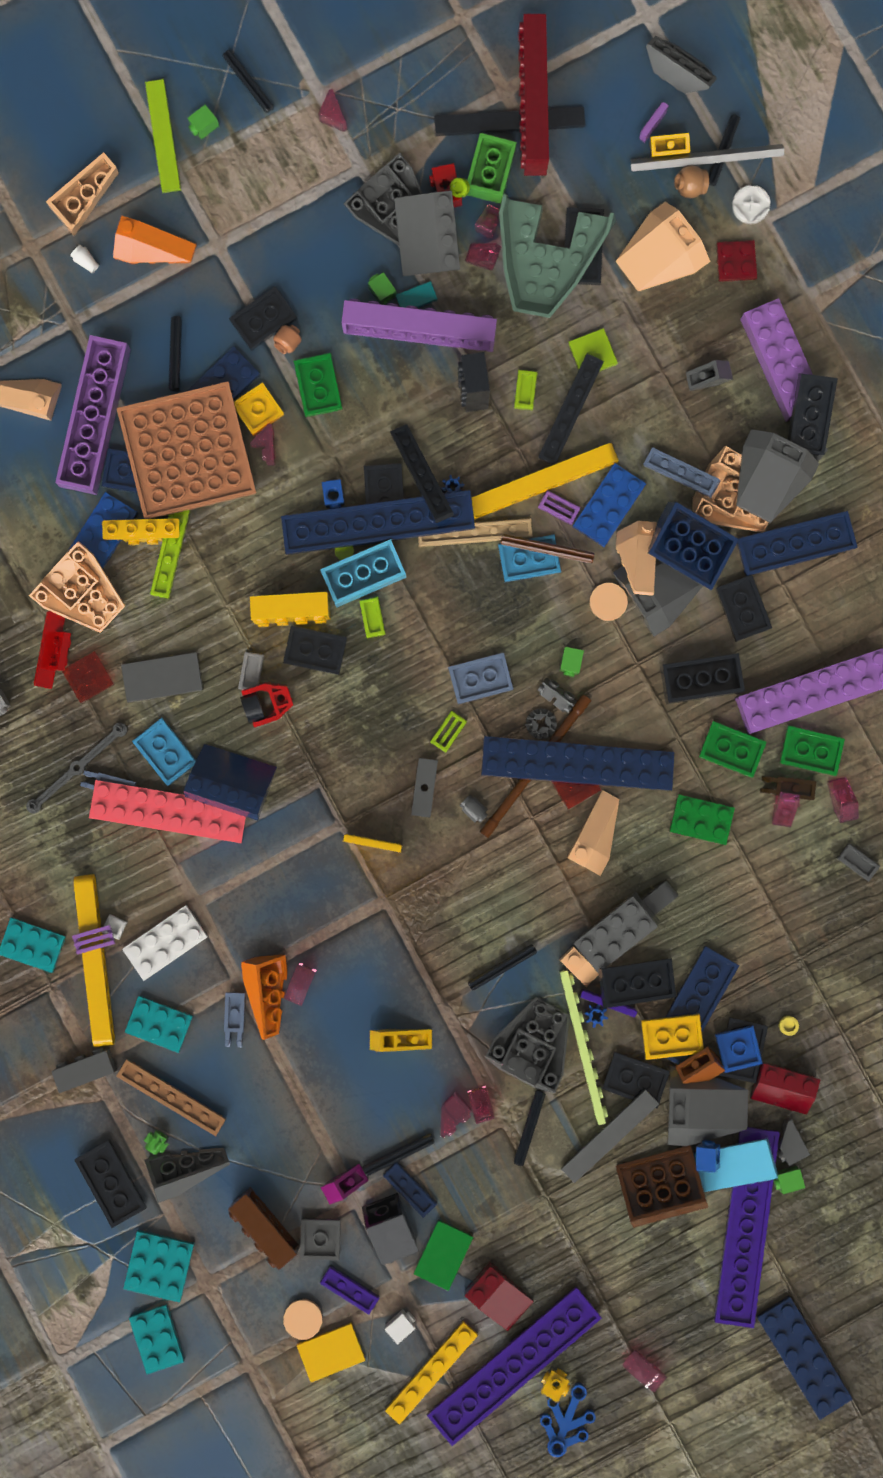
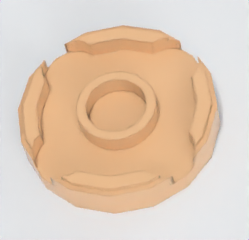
(608, 601)
(303, 1319)

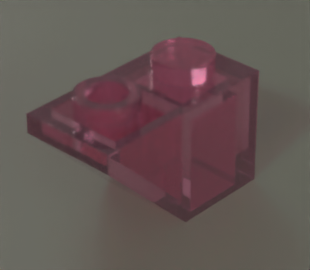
(452, 1113)

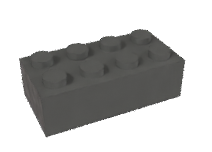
(617, 932)

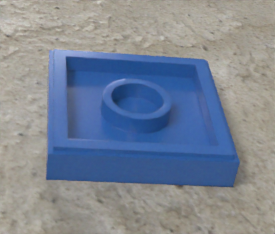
(738, 1048)

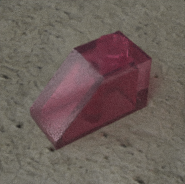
(843, 800)
(300, 984)

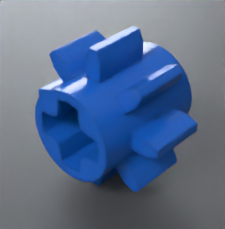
(452, 481)
(601, 1016)

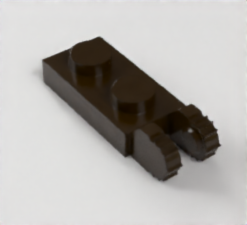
(804, 788)

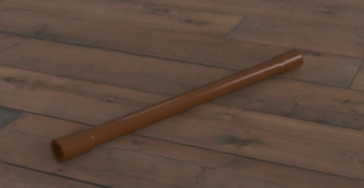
(493, 822)

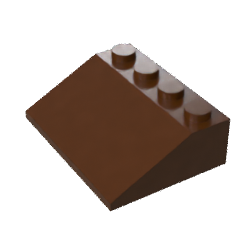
(661, 1186)

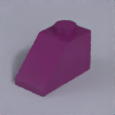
(344, 1184)

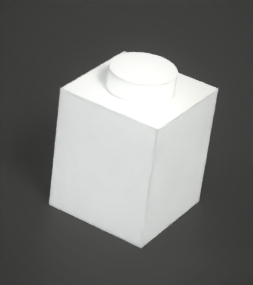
(400, 1326)

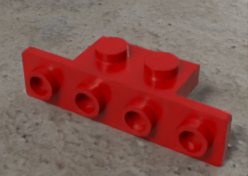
(52, 650)

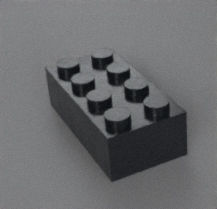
(473, 382)
(702, 678)

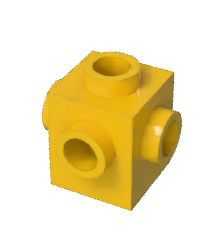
(555, 1392)

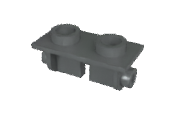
(552, 689)

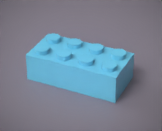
(363, 573)

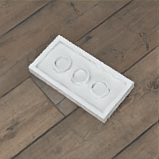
(165, 942)

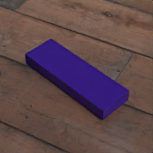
(596, 998)
(349, 1290)

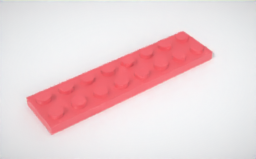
(164, 812)

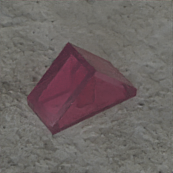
(331, 113)
(481, 1105)

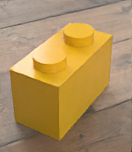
(670, 145)

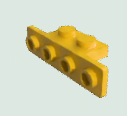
(141, 530)

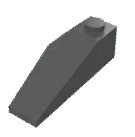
(179, 1172)

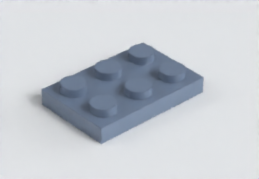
(480, 678)

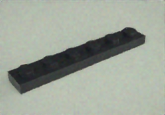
(570, 409)
(421, 473)

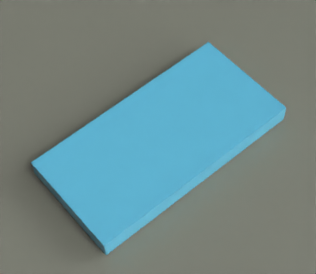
(741, 1165)

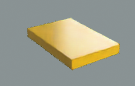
(372, 843)
(672, 1036)
(331, 1352)

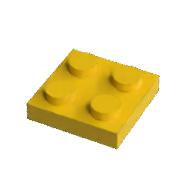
(258, 409)

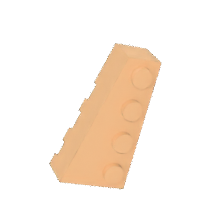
(82, 193)

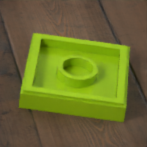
(595, 345)

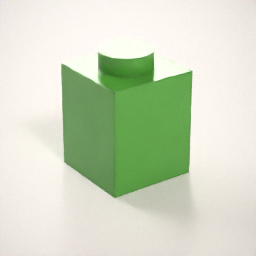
(202, 122)
(381, 288)
(571, 661)
(789, 1180)

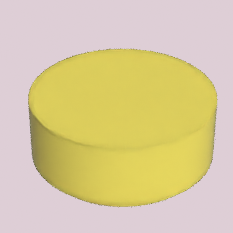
(788, 1025)

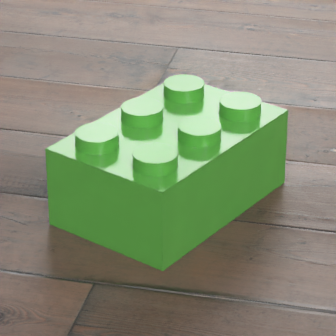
(491, 168)

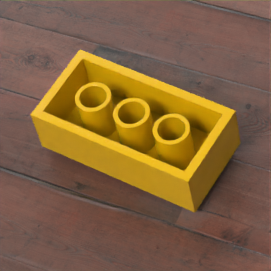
(290, 608)

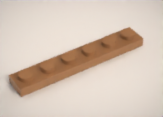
(171, 1097)

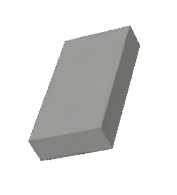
(251, 670)

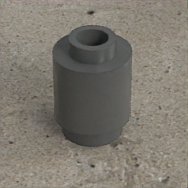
(474, 809)

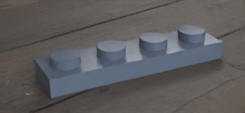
(681, 472)

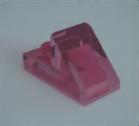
(488, 221)
(483, 255)
(266, 439)
(785, 809)

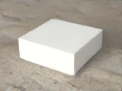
(117, 925)

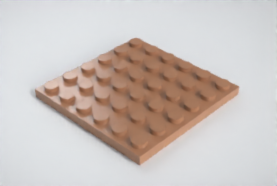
(186, 450)

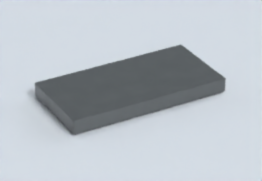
(162, 677)

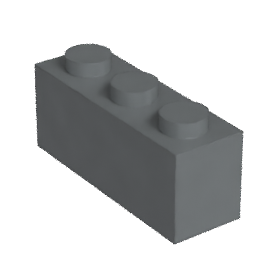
(83, 1069)

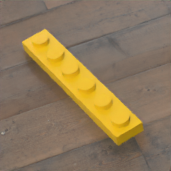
(431, 1372)

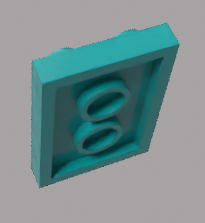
(32, 945)
(158, 1024)
(156, 1339)

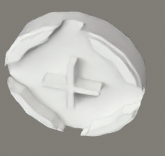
(751, 204)

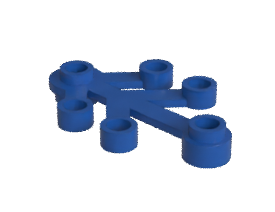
(566, 1423)

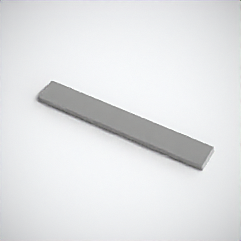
(707, 157)

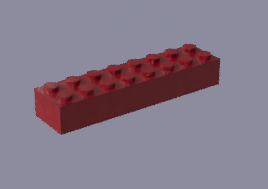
(533, 95)

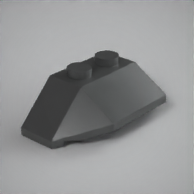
(678, 67)

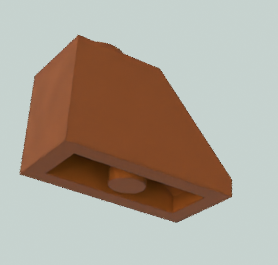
(700, 1067)

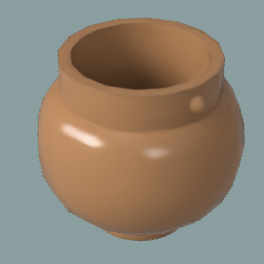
(692, 181)

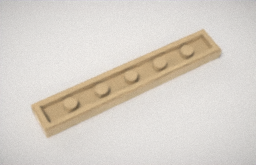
(482, 533)

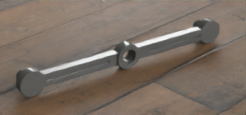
(34, 805)

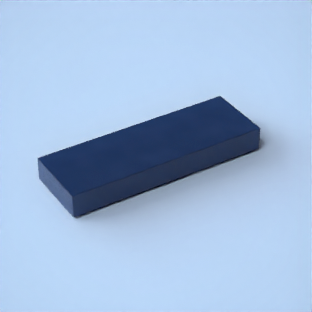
(410, 1189)

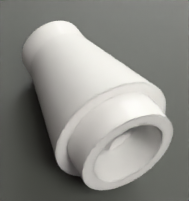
(84, 258)

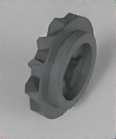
(532, 726)

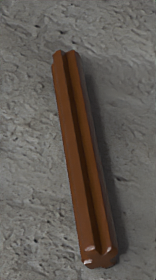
(547, 548)

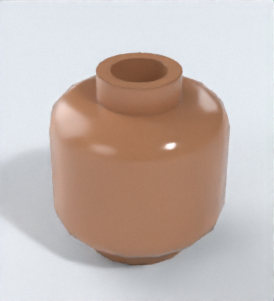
(287, 339)

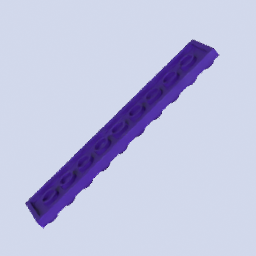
(745, 1243)
(514, 1366)

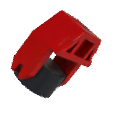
(253, 708)

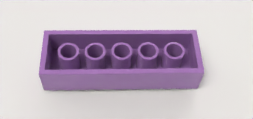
(776, 351)

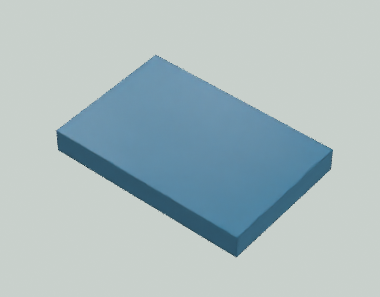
(525, 564)
(164, 751)

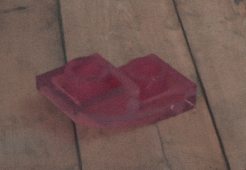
(644, 1372)

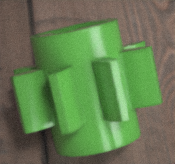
(156, 1142)

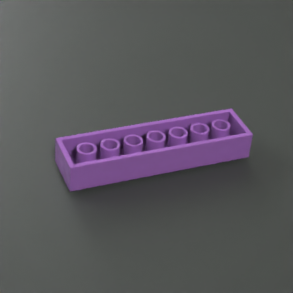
(419, 325)
(93, 415)
(812, 692)

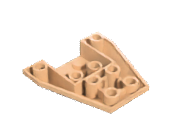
(662, 250)
(722, 506)
(79, 590)

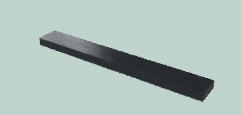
(504, 121)

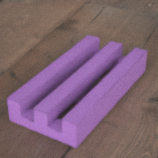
(653, 122)
(573, 515)
(77, 944)

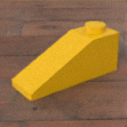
(400, 1039)

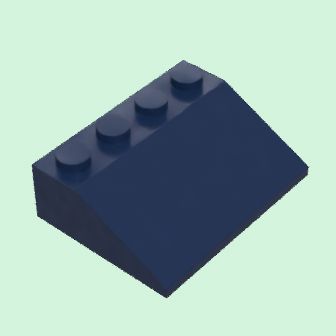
(691, 544)
(230, 782)

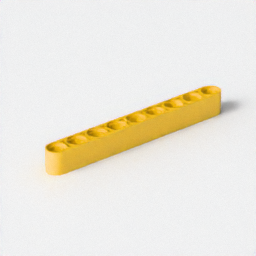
(544, 480)
(94, 962)

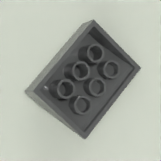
(427, 233)

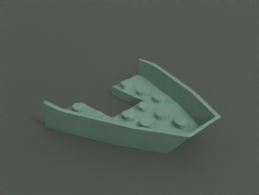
(539, 273)

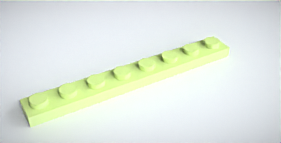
(585, 1054)

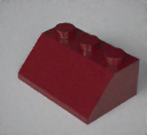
(785, 1088)

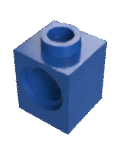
(333, 486)
(708, 1156)

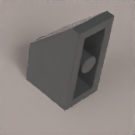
(709, 375)
(791, 1144)

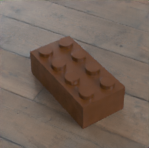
(263, 1228)

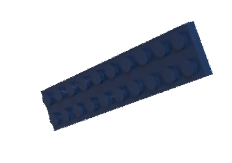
(373, 523)
(577, 763)

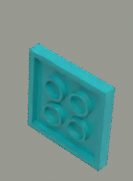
(159, 1266)

